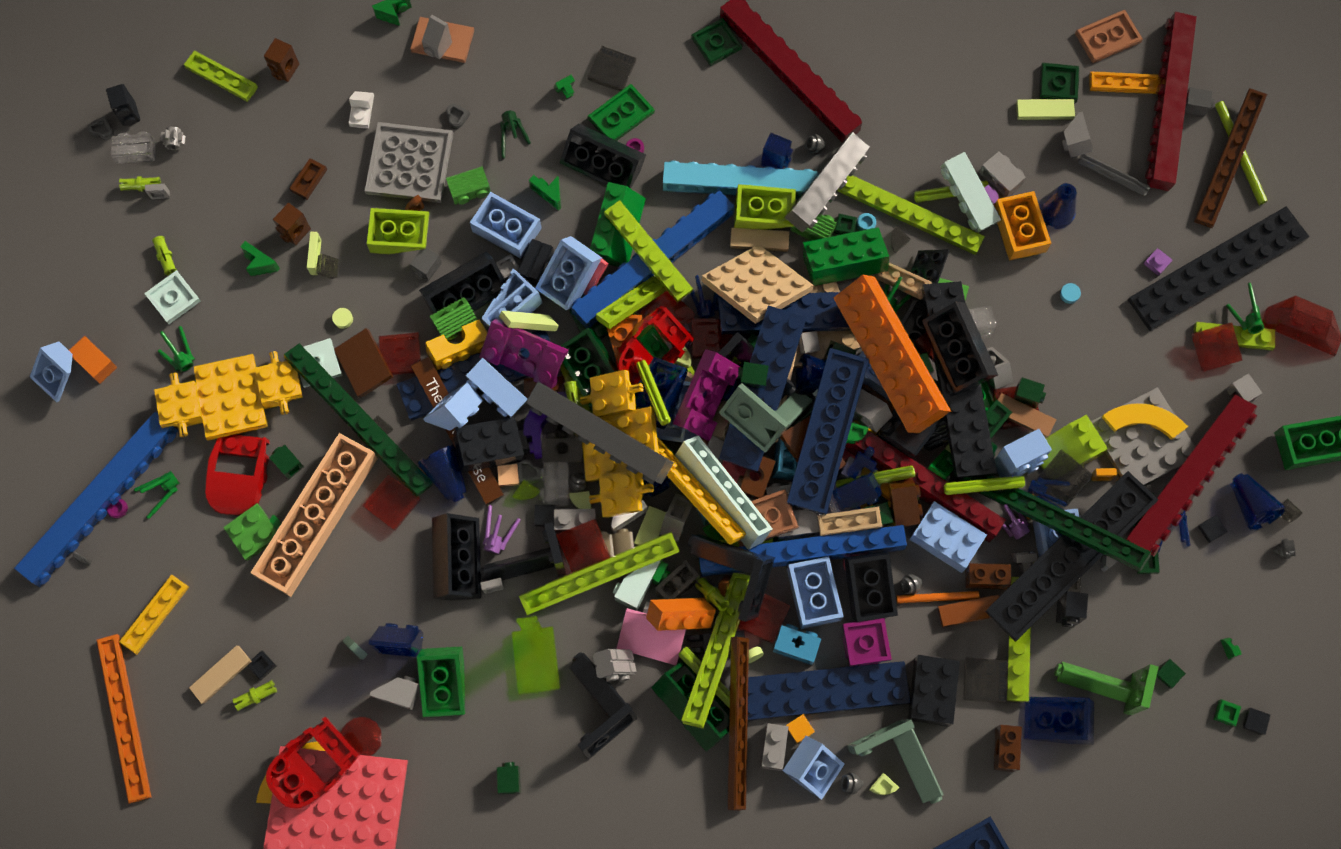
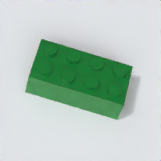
(845, 256)
(1310, 442)

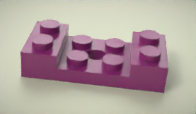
(504, 347)
(711, 375)

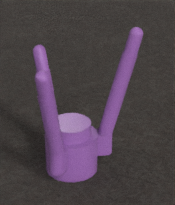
(1017, 527)
(493, 543)

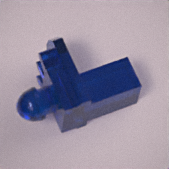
(860, 460)

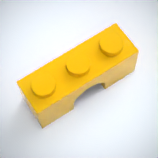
(444, 353)

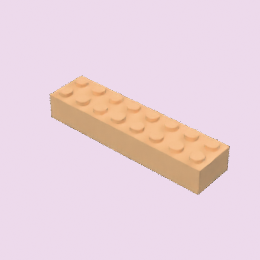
(314, 515)

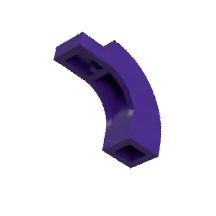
(533, 428)

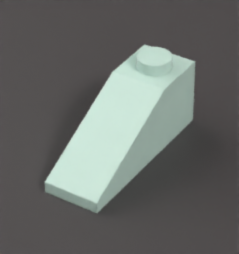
(635, 586)

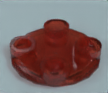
(363, 735)

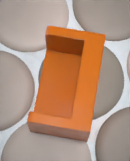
(92, 359)

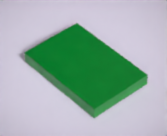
(621, 113)

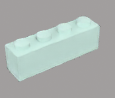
(970, 192)

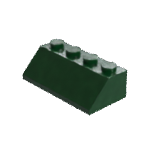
(587, 359)
(675, 689)

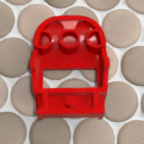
(632, 351)
(236, 492)
(291, 776)

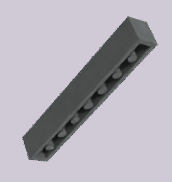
(600, 433)

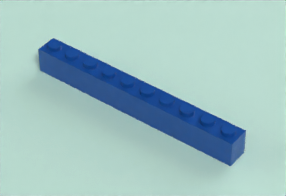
(673, 243)
(94, 500)
(834, 546)

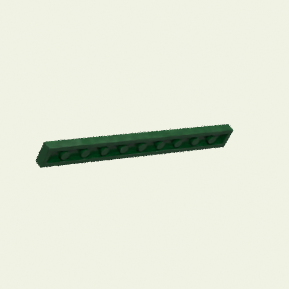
(358, 420)
(1068, 525)

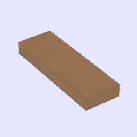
(1027, 416)

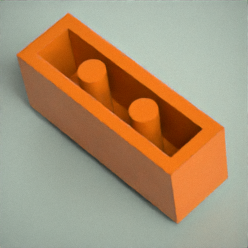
(680, 614)

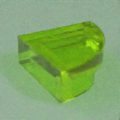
(526, 491)

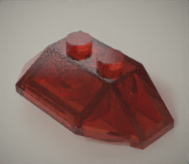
(1304, 323)

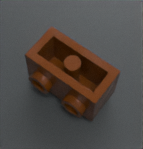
(904, 502)

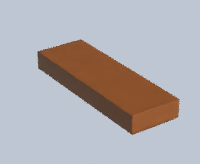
(965, 611)

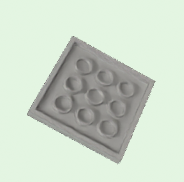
(409, 162)
(1142, 448)

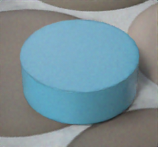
(866, 221)
(1070, 293)

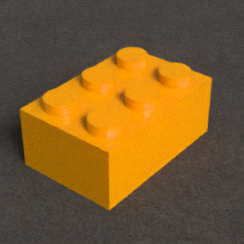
(1022, 226)

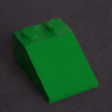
(442, 681)

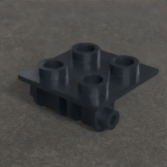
(930, 264)

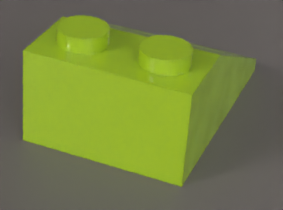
(762, 207)
(397, 230)
(1078, 440)

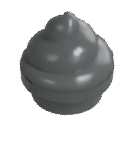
(815, 144)
(577, 482)
(1285, 548)
(911, 584)
(851, 783)

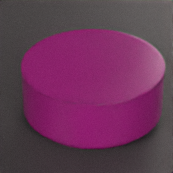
(636, 144)
(118, 510)

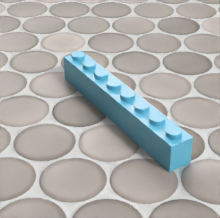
(712, 177)

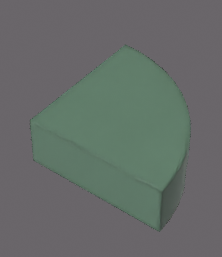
(354, 647)

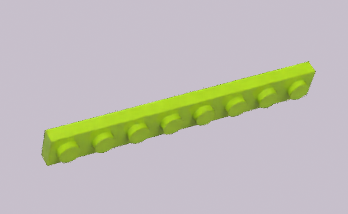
(912, 214)
(599, 573)
(716, 654)

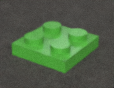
(251, 531)

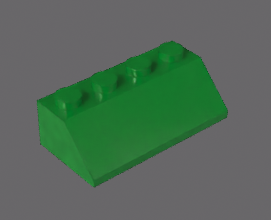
(607, 240)

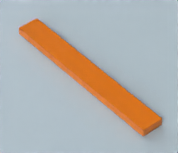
(123, 719)

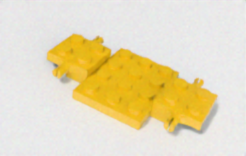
(228, 396)
(615, 403)

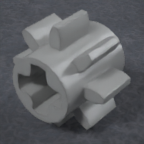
(173, 138)

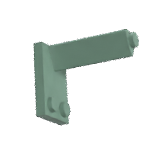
(760, 421)
(910, 752)

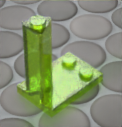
(535, 657)

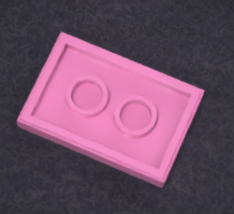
(644, 640)

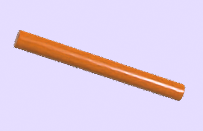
(932, 597)

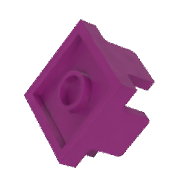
(866, 642)

